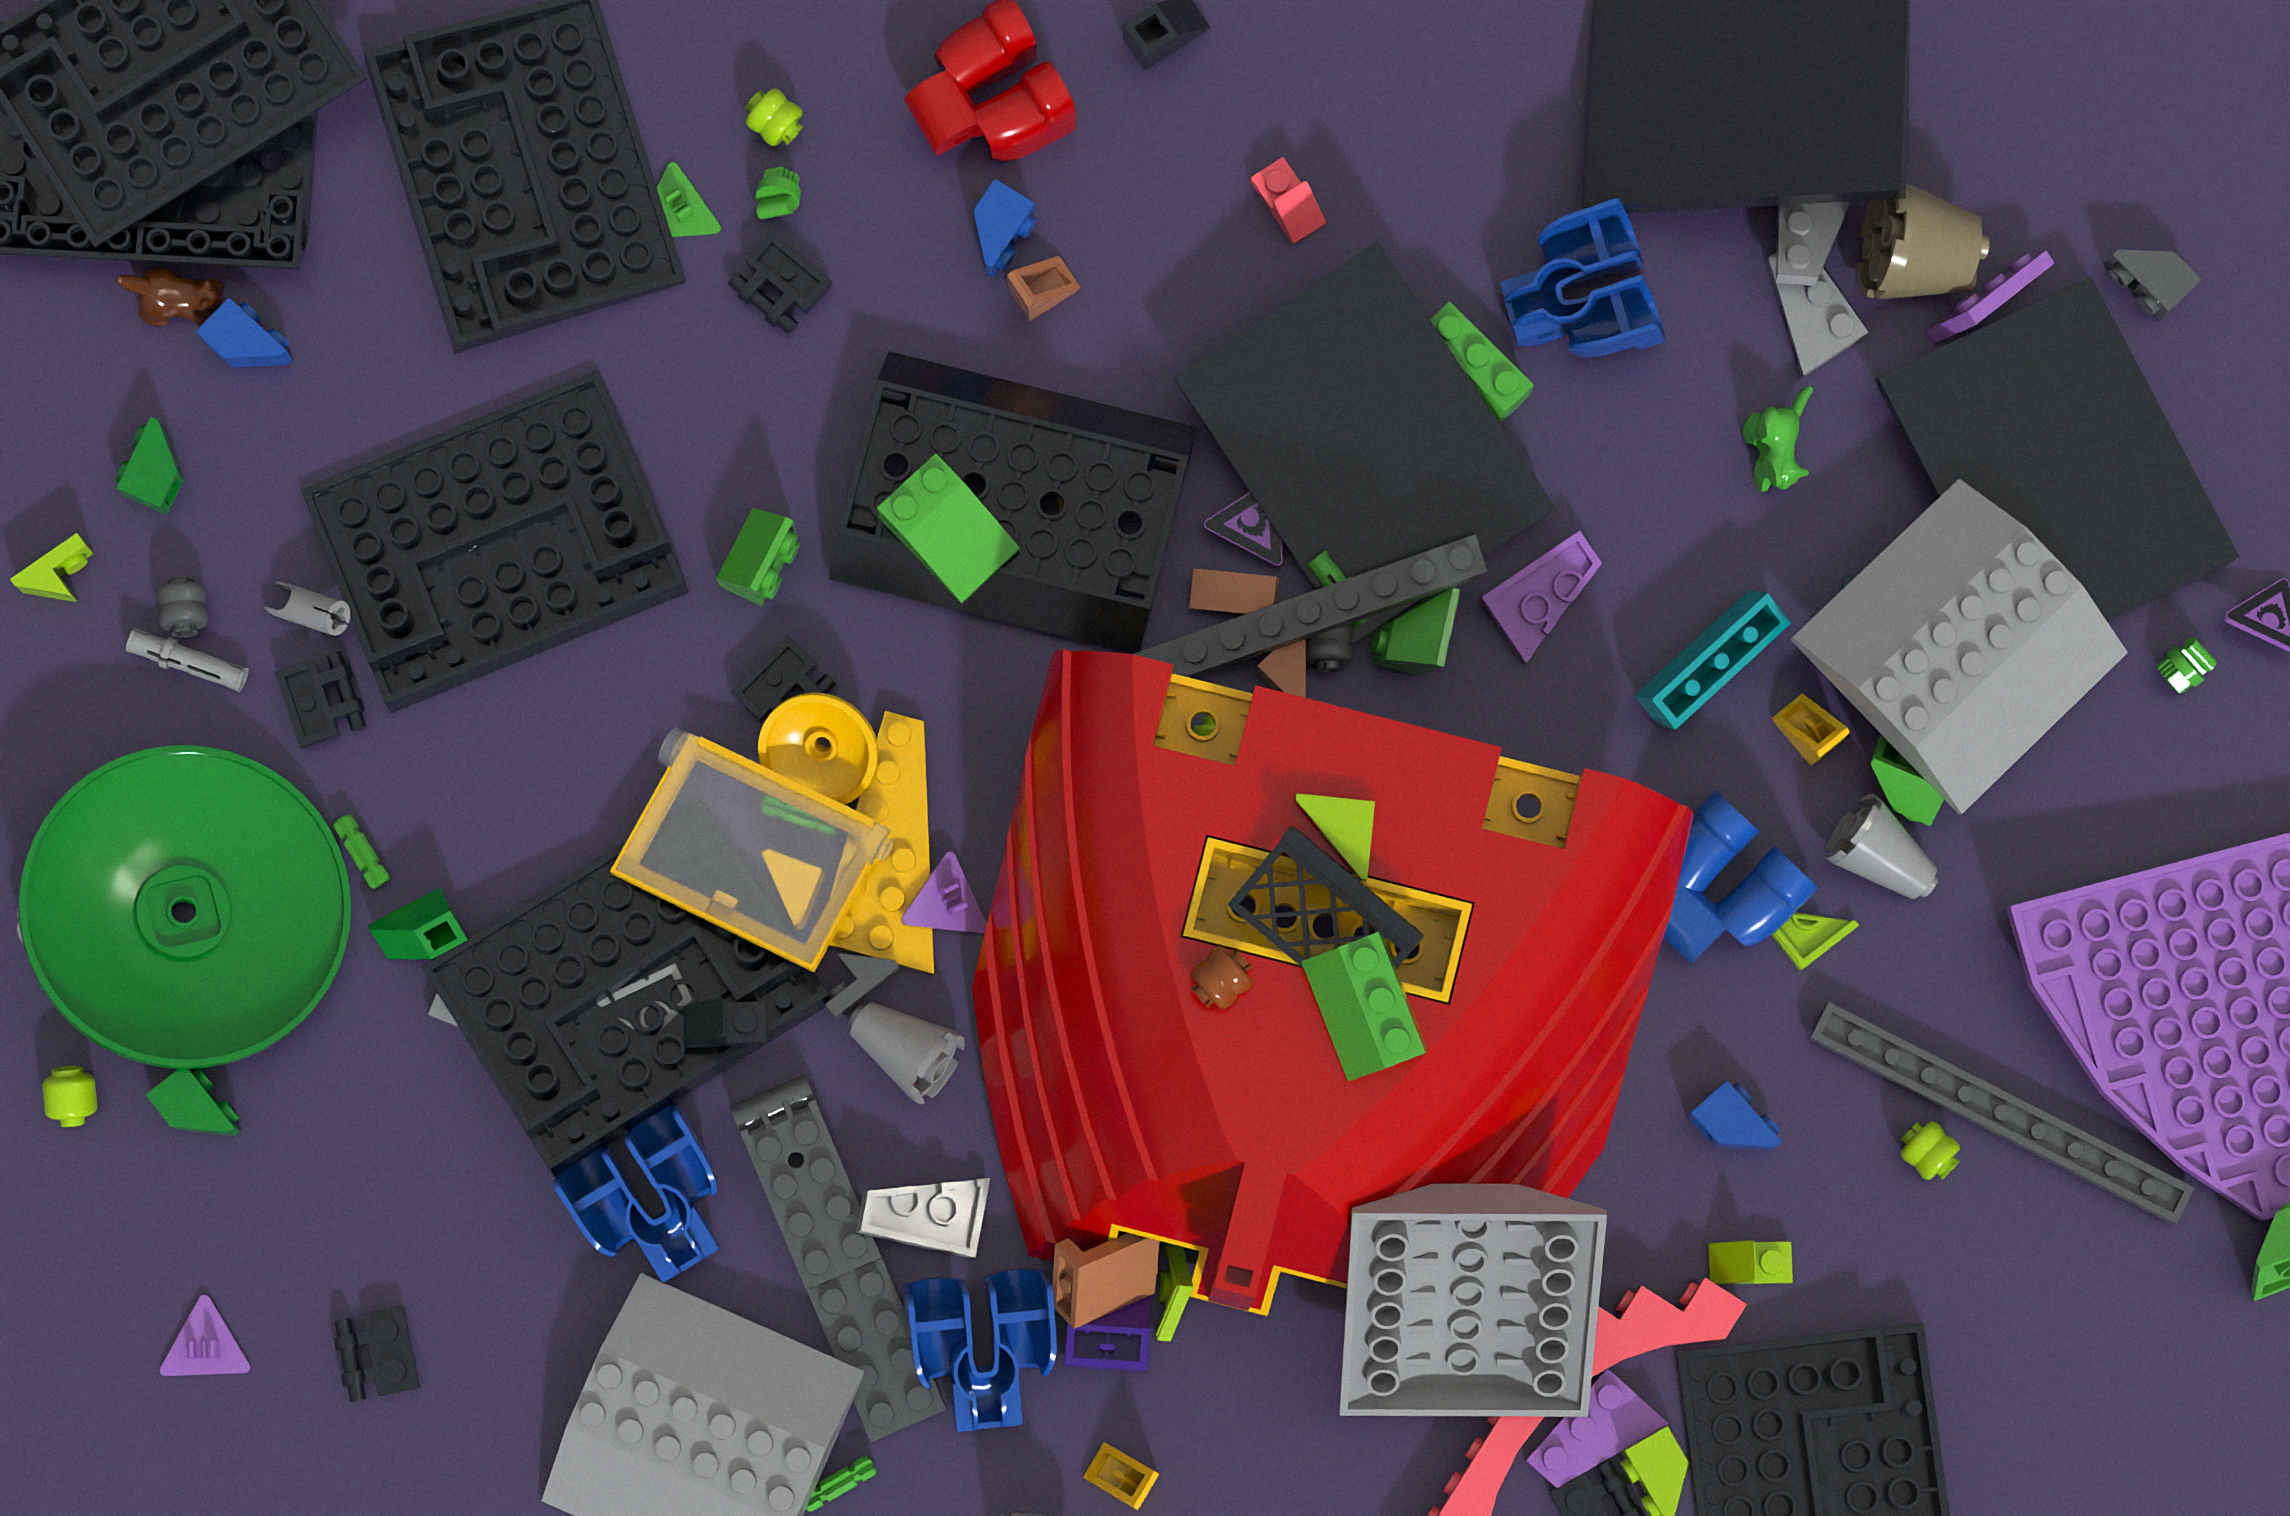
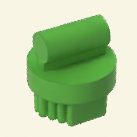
(777, 193)
(2186, 665)

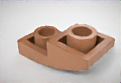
(1232, 591)

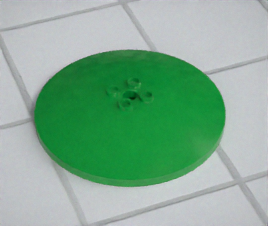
(194, 832)

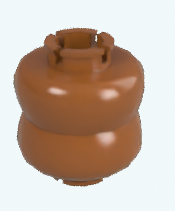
(1221, 977)

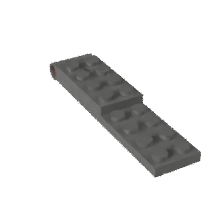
(835, 1263)

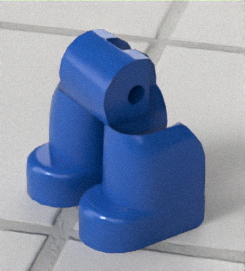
(1575, 251)
(1753, 908)
(613, 1214)
(1021, 1338)

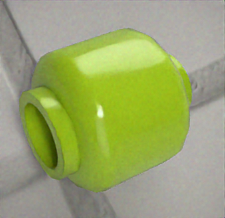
(69, 1095)

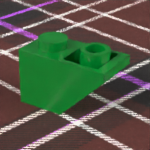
(153, 471)
(419, 929)
(190, 1106)

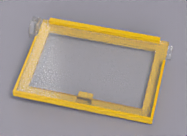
(750, 849)

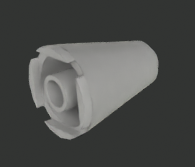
(1881, 850)
(907, 1048)

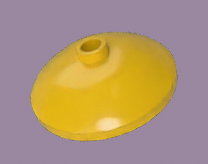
(792, 747)

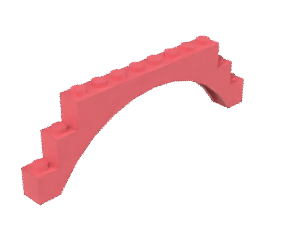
(1643, 1326)

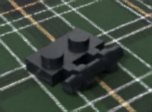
(786, 272)
(777, 676)
(308, 702)
(389, 1351)
(1582, 1499)

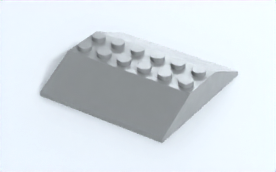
(1962, 643)
(1471, 1303)
(699, 1415)

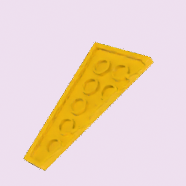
(899, 802)

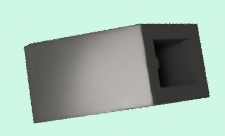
(2154, 277)

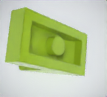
(45, 574)
(1750, 1262)

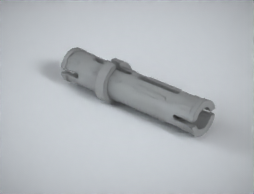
(171, 654)

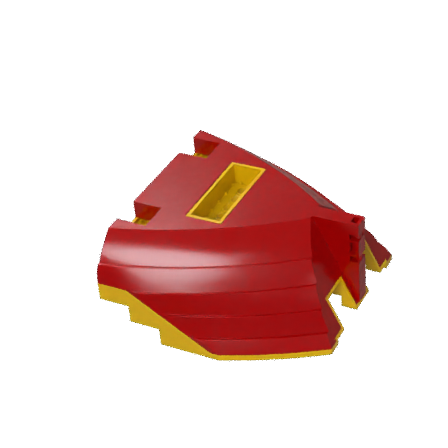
(1237, 1122)

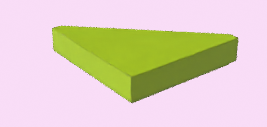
(1345, 826)
(1809, 936)
(1173, 1291)

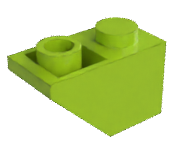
(1659, 1469)

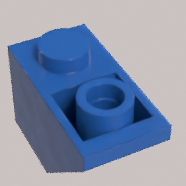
(1000, 222)
(240, 340)
(1732, 1123)

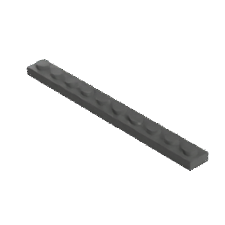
(1323, 609)
(2001, 1113)

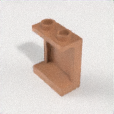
(1103, 1277)

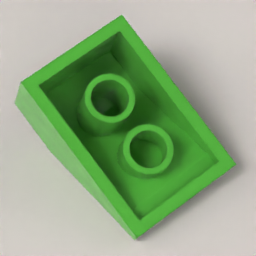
(947, 528)

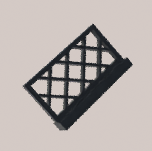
(1340, 883)

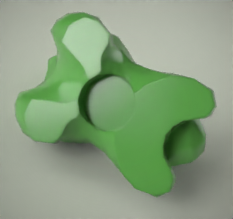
(1775, 436)

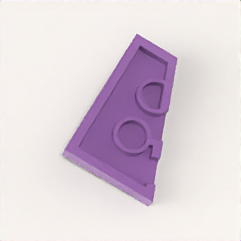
(1994, 294)
(1538, 594)
(1613, 1423)

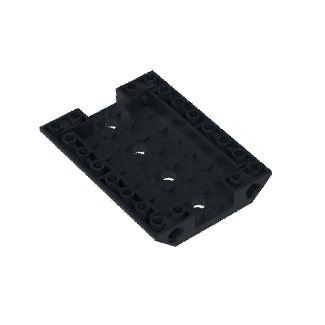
(228, 220)
(1072, 568)

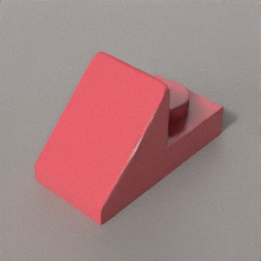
(1288, 200)

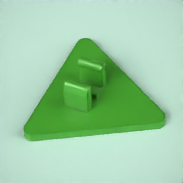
(683, 206)

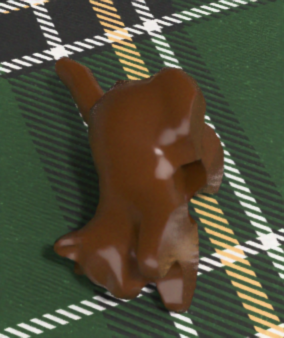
(167, 295)

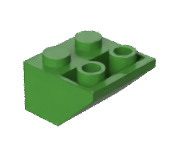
(759, 555)

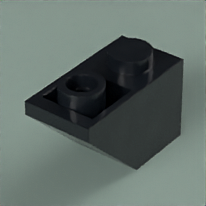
(1163, 30)

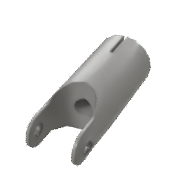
(313, 610)

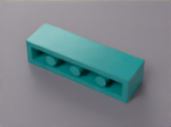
(1712, 659)

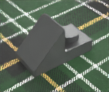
(869, 975)

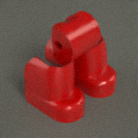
(980, 54)

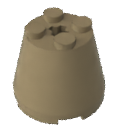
(1919, 247)

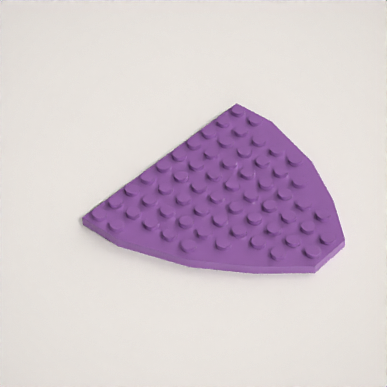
(2181, 1007)

